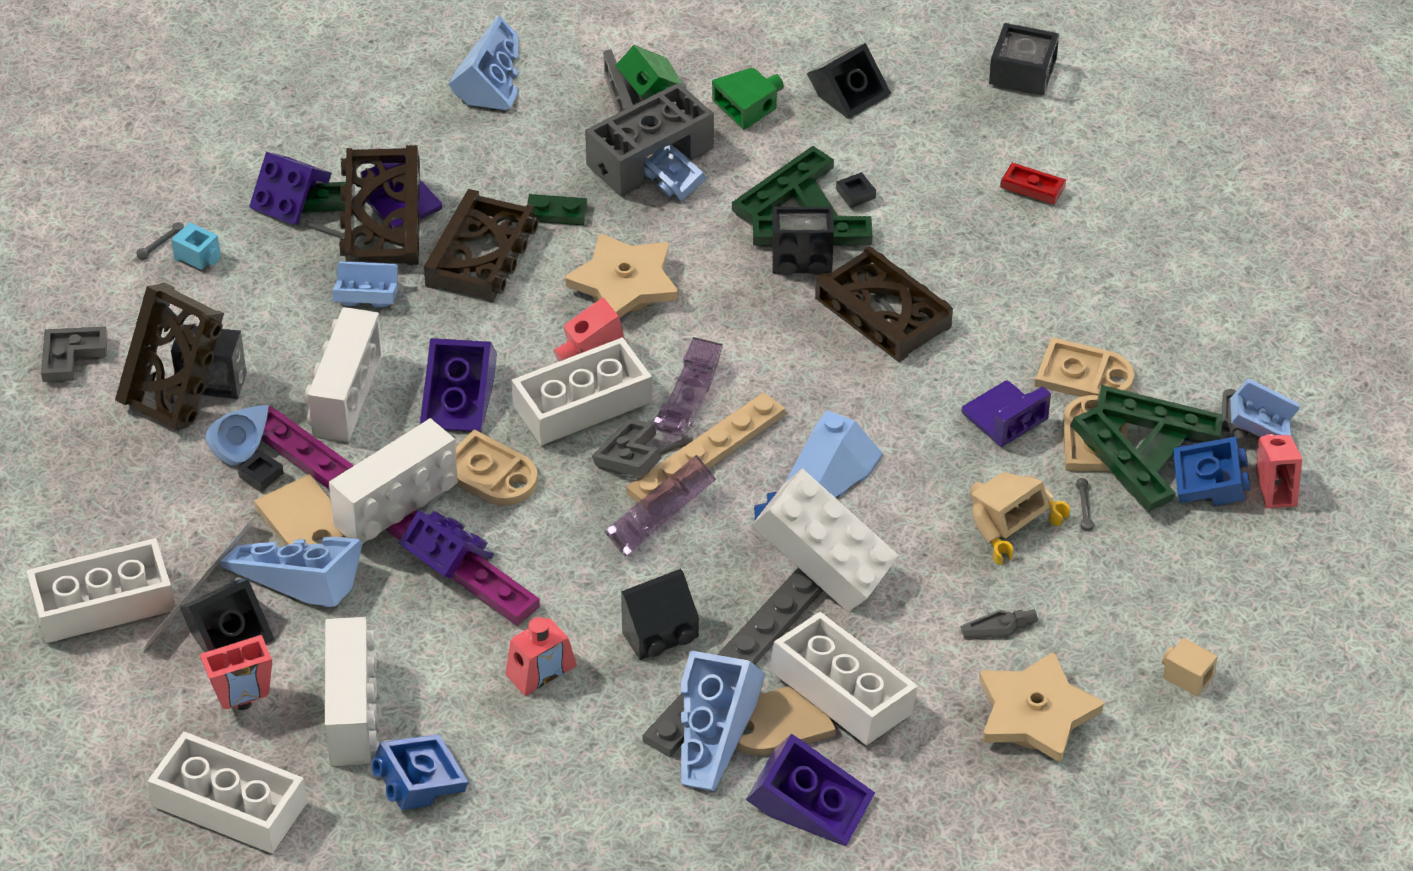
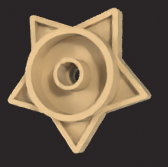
(625, 275)
(1036, 707)

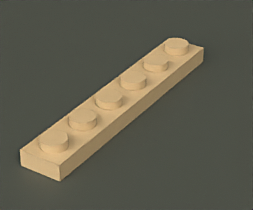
(714, 443)

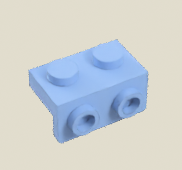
(674, 172)
(366, 283)
(1262, 410)

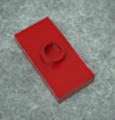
(1033, 183)

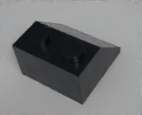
(850, 81)
(659, 615)
(226, 616)

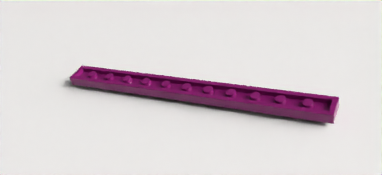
(325, 464)

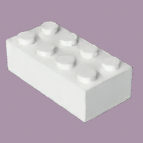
(344, 374)
(582, 391)
(394, 482)
(825, 540)
(100, 590)
(843, 678)
(350, 691)
(227, 792)

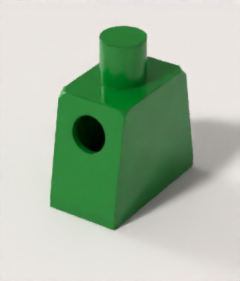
(647, 71)
(746, 95)

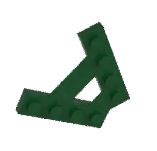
(798, 180)
(1140, 466)

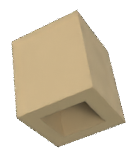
(1189, 666)

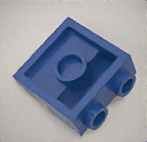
(1212, 471)
(417, 770)

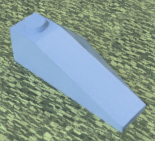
(488, 69)
(837, 454)
(306, 572)
(717, 708)

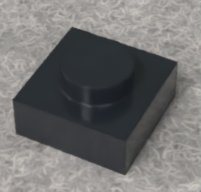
(856, 189)
(260, 470)

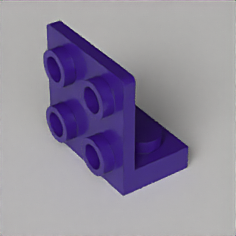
(285, 186)
(384, 205)
(1007, 412)
(441, 542)

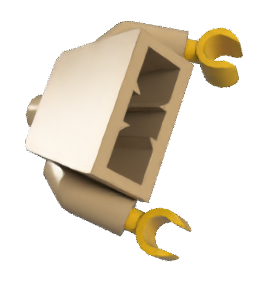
(1008, 505)

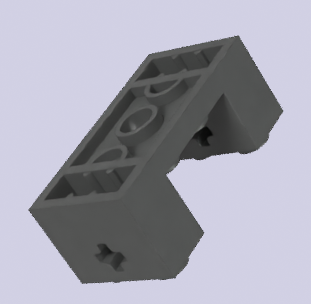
(622, 141)

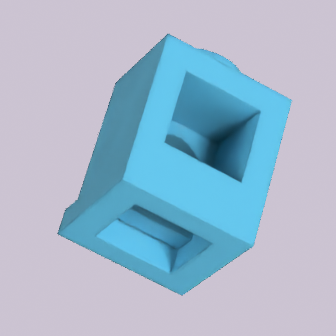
(196, 246)

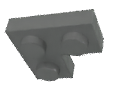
(65, 345)
(628, 451)

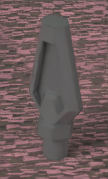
(1241, 435)
(998, 623)

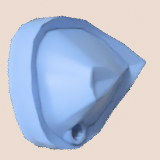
(238, 434)

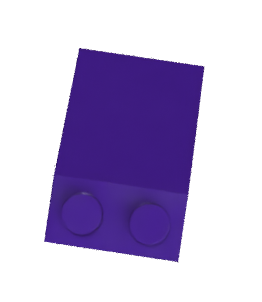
(458, 383)
(810, 792)

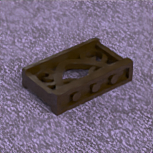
(405, 236)
(444, 268)
(888, 280)
(195, 349)

